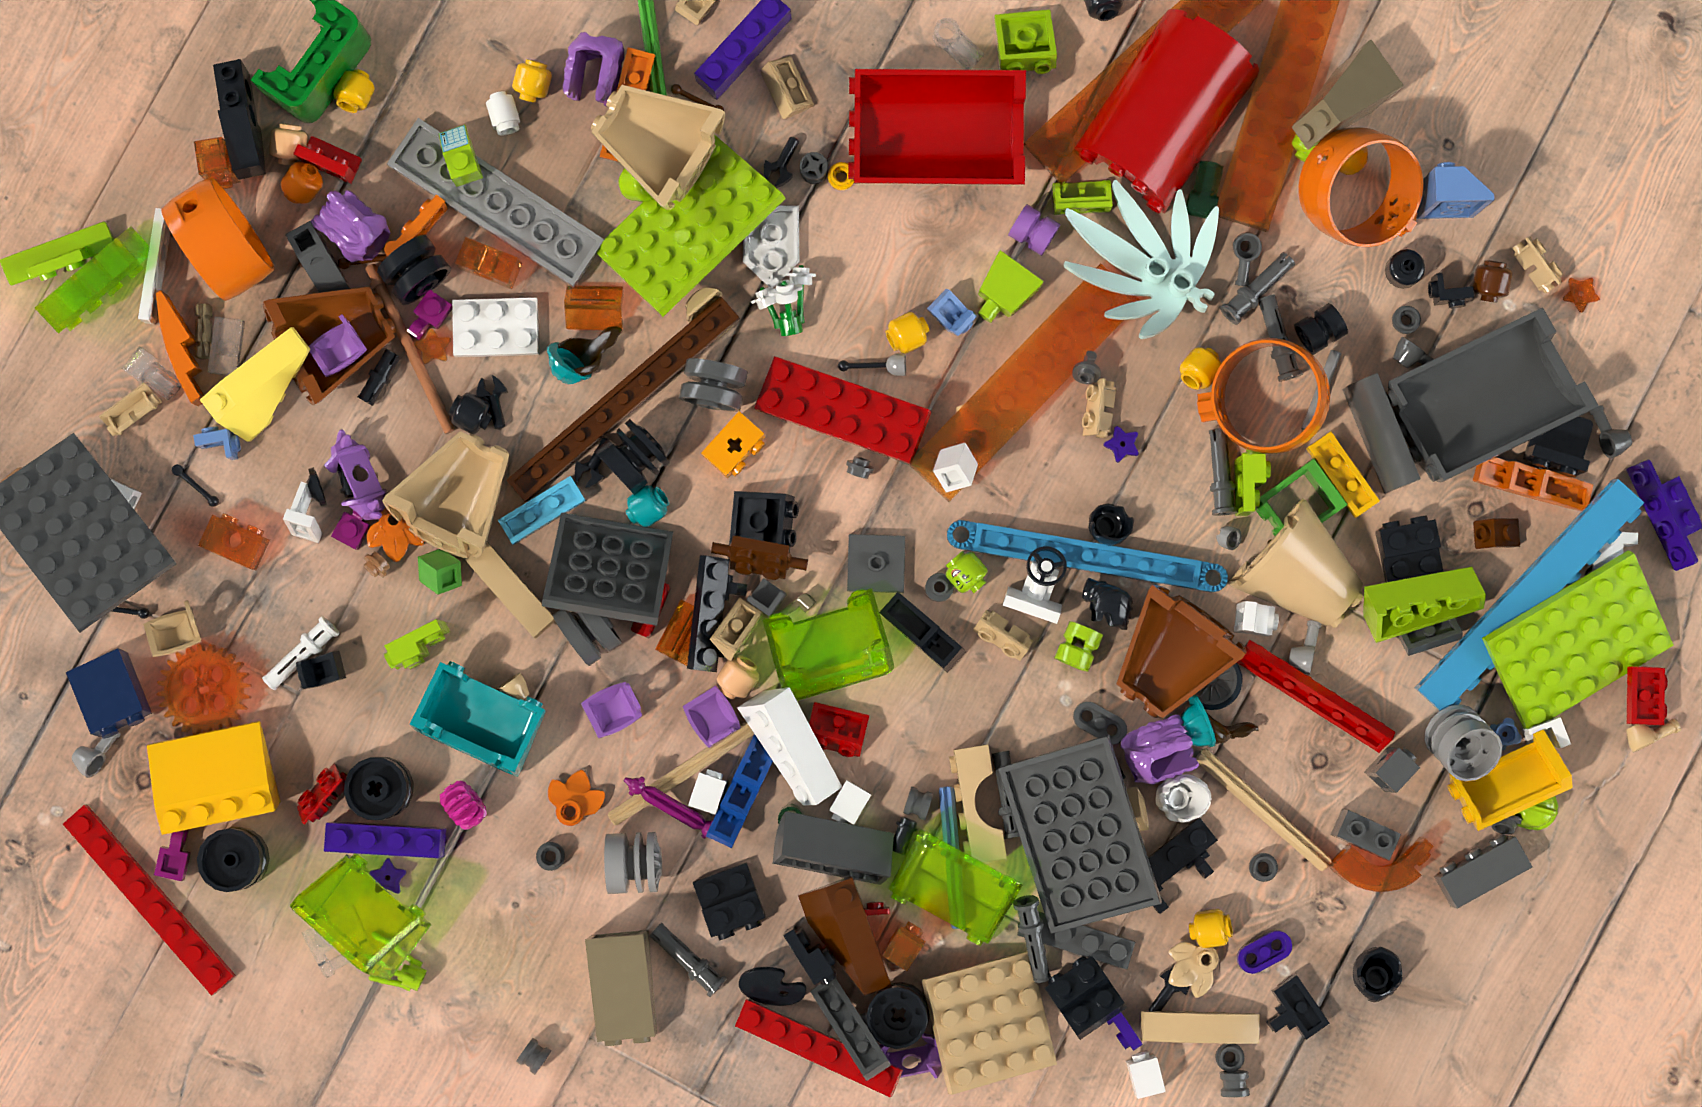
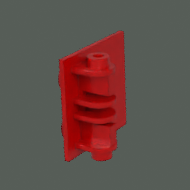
(311, 802)

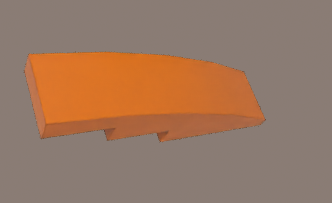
(177, 340)
(1534, 483)

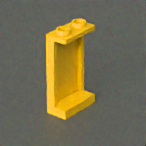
(1514, 784)

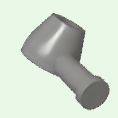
(1303, 656)
(91, 760)

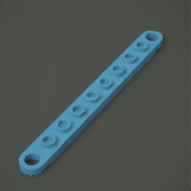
(1089, 556)

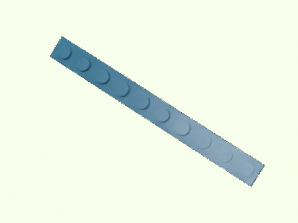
(1541, 580)

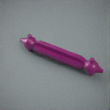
(668, 805)

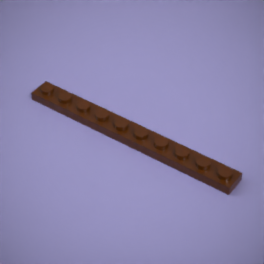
(622, 399)

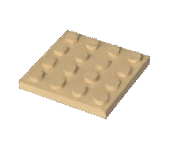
(988, 1022)

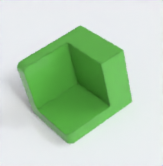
(439, 571)

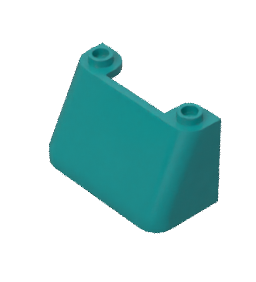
(478, 719)

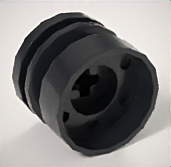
(632, 456)
(898, 1032)

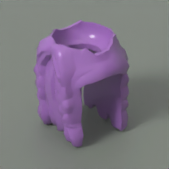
(588, 48)
(352, 226)
(1159, 751)

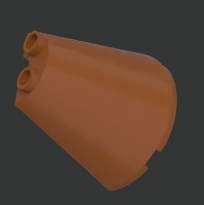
(319, 313)
(1174, 652)

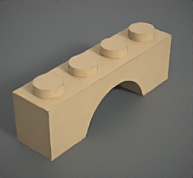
(972, 768)

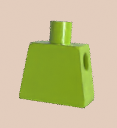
(1006, 287)

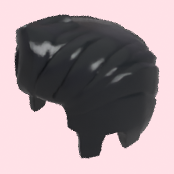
(1108, 601)
(1377, 973)

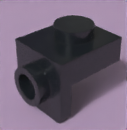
(1453, 297)
(321, 670)

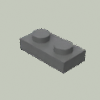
(1431, 637)

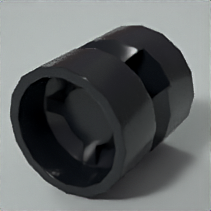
(1323, 327)

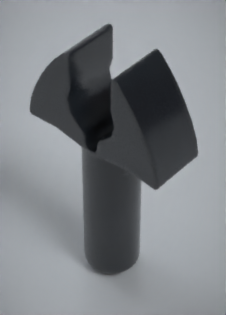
(782, 163)
(495, 407)
(593, 464)
(1167, 992)

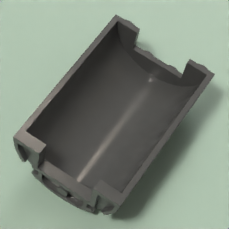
(1486, 397)

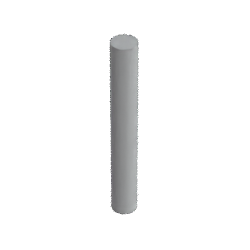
(1329, 369)

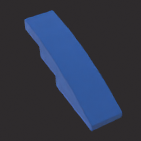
(740, 794)

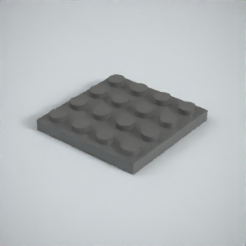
(608, 569)

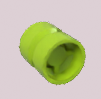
(1076, 656)

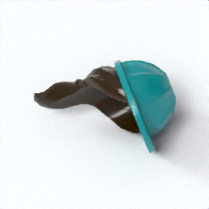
(580, 357)
(1206, 730)

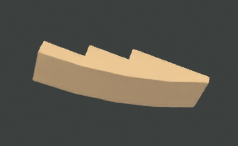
(511, 591)
(1200, 1027)

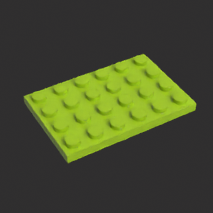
(673, 249)
(1578, 640)

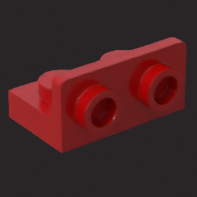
(329, 159)
(1646, 695)
(839, 729)

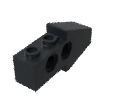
(239, 119)

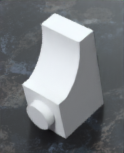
(1255, 619)

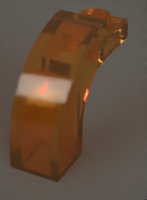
(1360, 873)

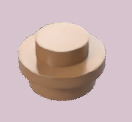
(376, 564)

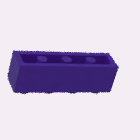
(742, 46)
(385, 839)

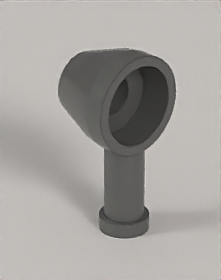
(1246, 256)
(1408, 353)
(1612, 441)

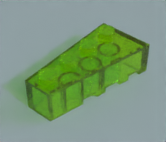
(94, 280)

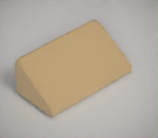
(786, 87)
(736, 628)

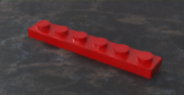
(1316, 697)
(811, 1045)

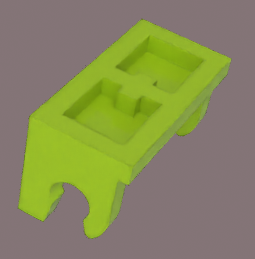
(1082, 197)

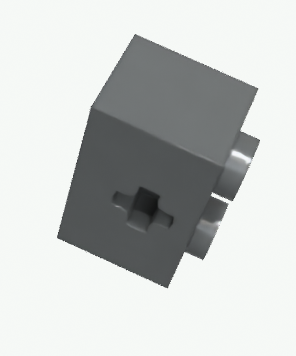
(1393, 769)
(1365, 834)

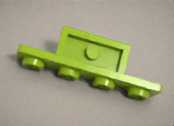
(59, 253)

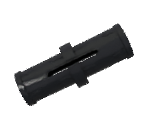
(379, 377)

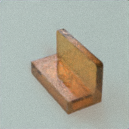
(593, 307)
(677, 634)

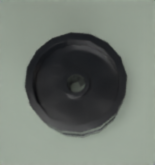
(413, 269)
(362, 793)
(216, 854)

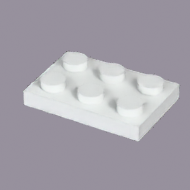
(495, 327)

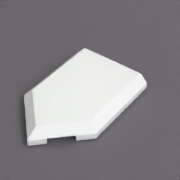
(774, 245)

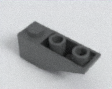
(317, 258)

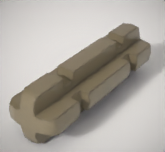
(203, 330)

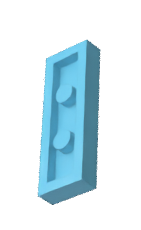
(541, 510)

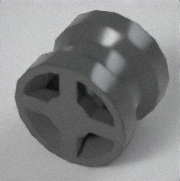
(811, 162)
(918, 803)
(533, 1056)
(1234, 1083)

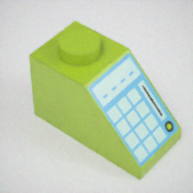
(460, 156)

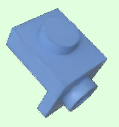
(952, 313)
(214, 437)

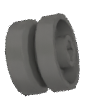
(713, 384)
(584, 631)

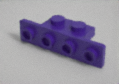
(1668, 511)

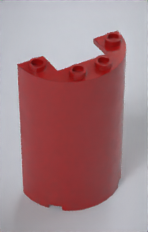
(1169, 106)
(937, 127)

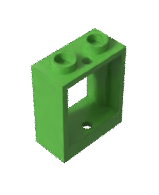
(1319, 482)

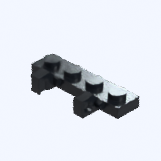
(711, 593)
(1182, 851)

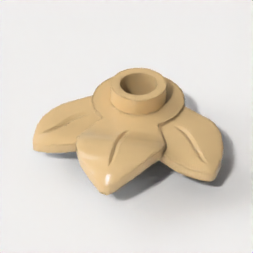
(1189, 968)

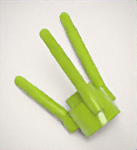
(409, 976)

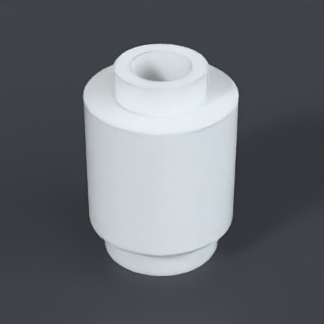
(503, 113)

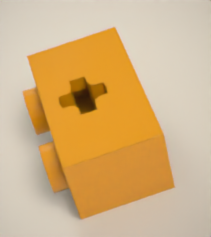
(736, 430)

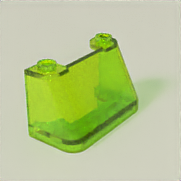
(830, 647)
(954, 887)
(361, 917)

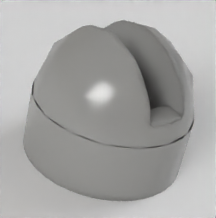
(1226, 542)

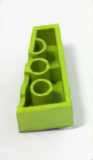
(1421, 602)

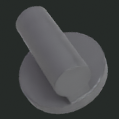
(1087, 371)

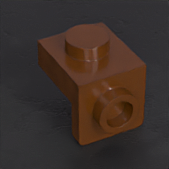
(1496, 533)

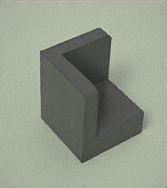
(767, 597)

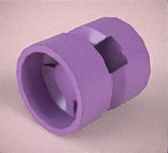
(1034, 229)

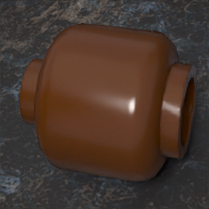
(1492, 280)

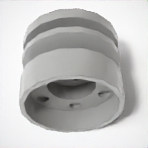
(1463, 742)
(632, 862)

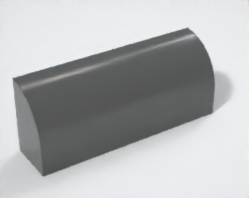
(1381, 433)
(833, 848)

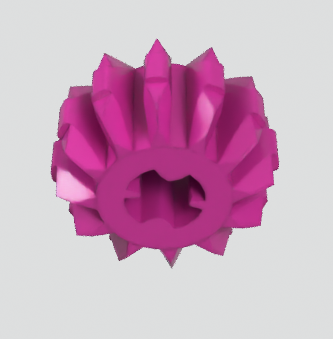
(463, 805)

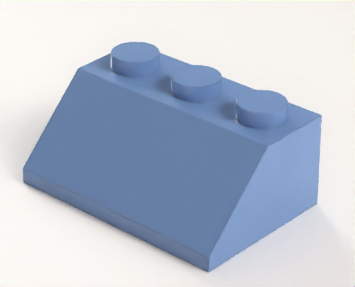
(1452, 193)

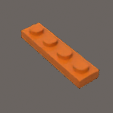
(635, 74)

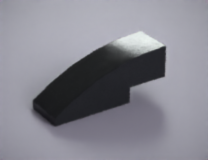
(922, 632)

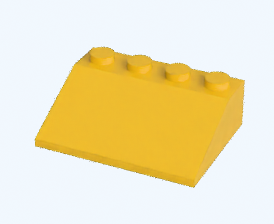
(212, 778)

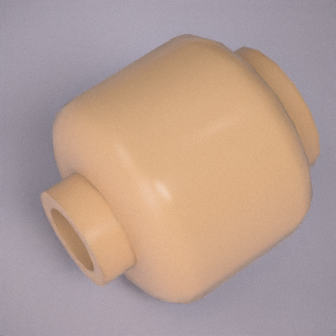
(284, 142)
(738, 677)

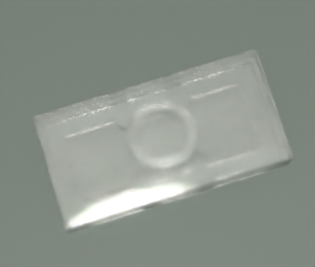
(226, 345)

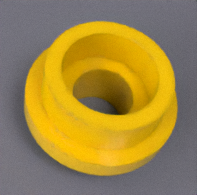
(834, 182)

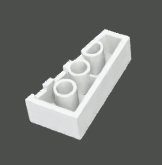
(791, 744)

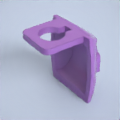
(337, 348)
(612, 709)
(712, 716)

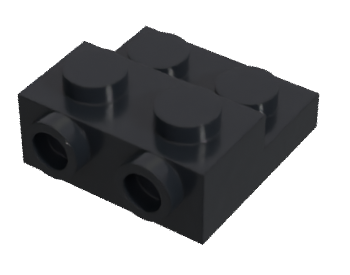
(764, 517)
(1409, 549)
(729, 901)
(817, 961)
(1085, 996)

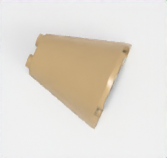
(659, 140)
(452, 495)
(1302, 571)

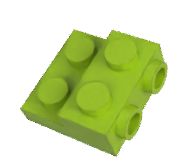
(1026, 41)
(1250, 473)
(411, 648)

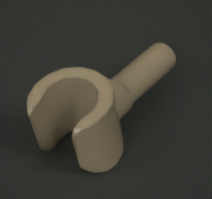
(804, 601)

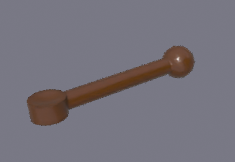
(676, 89)
(344, 263)

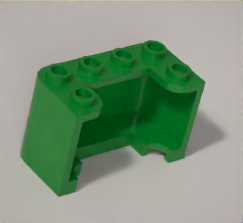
(311, 83)

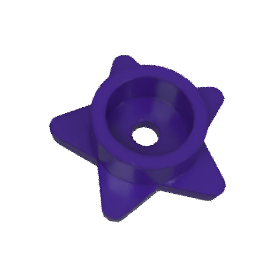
(1119, 451)
(394, 873)

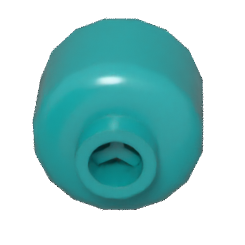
(647, 506)

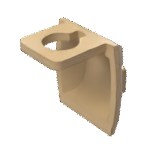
(700, 301)
(172, 632)

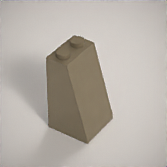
(1348, 95)
(621, 986)

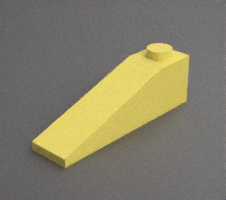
(251, 393)

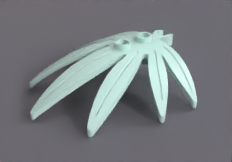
(1163, 279)

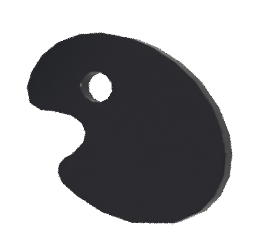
(765, 984)

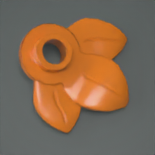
(392, 537)
(575, 793)

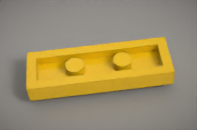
(1343, 474)

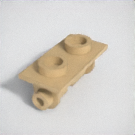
(1545, 271)
(130, 409)
(1095, 420)
(1013, 643)

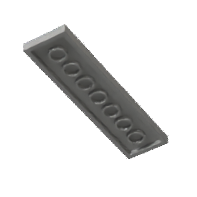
(500, 207)

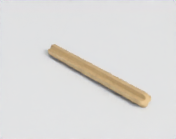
(682, 773)
(1263, 809)

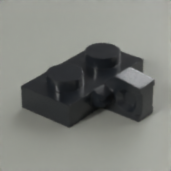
(1296, 1009)

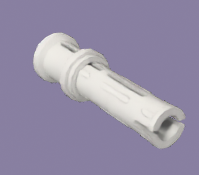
(309, 641)

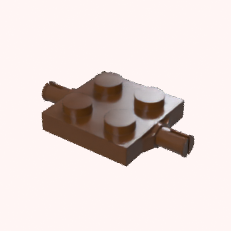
(759, 557)

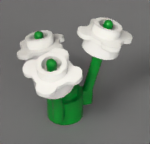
(785, 293)

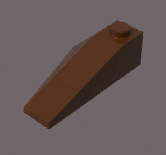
(843, 926)

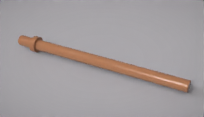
(410, 349)

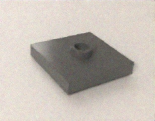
(876, 563)

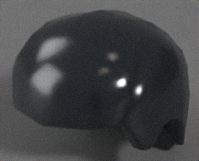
(1110, 524)

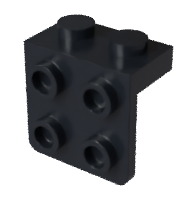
(1562, 448)

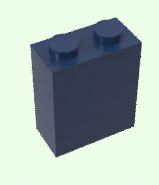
(109, 693)

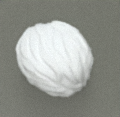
(1183, 798)

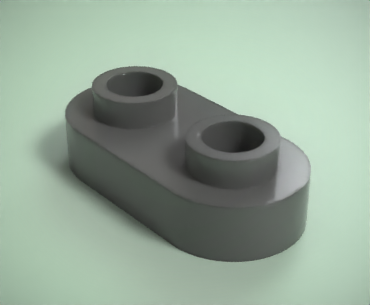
(1100, 721)

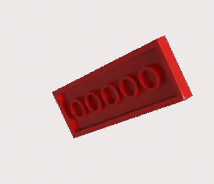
(842, 410)

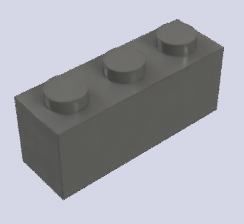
(1482, 870)

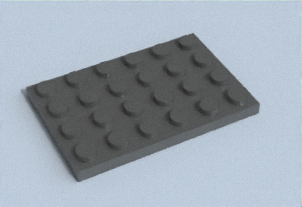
(79, 533)
(1080, 834)

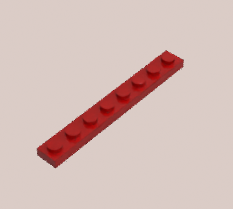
(149, 899)

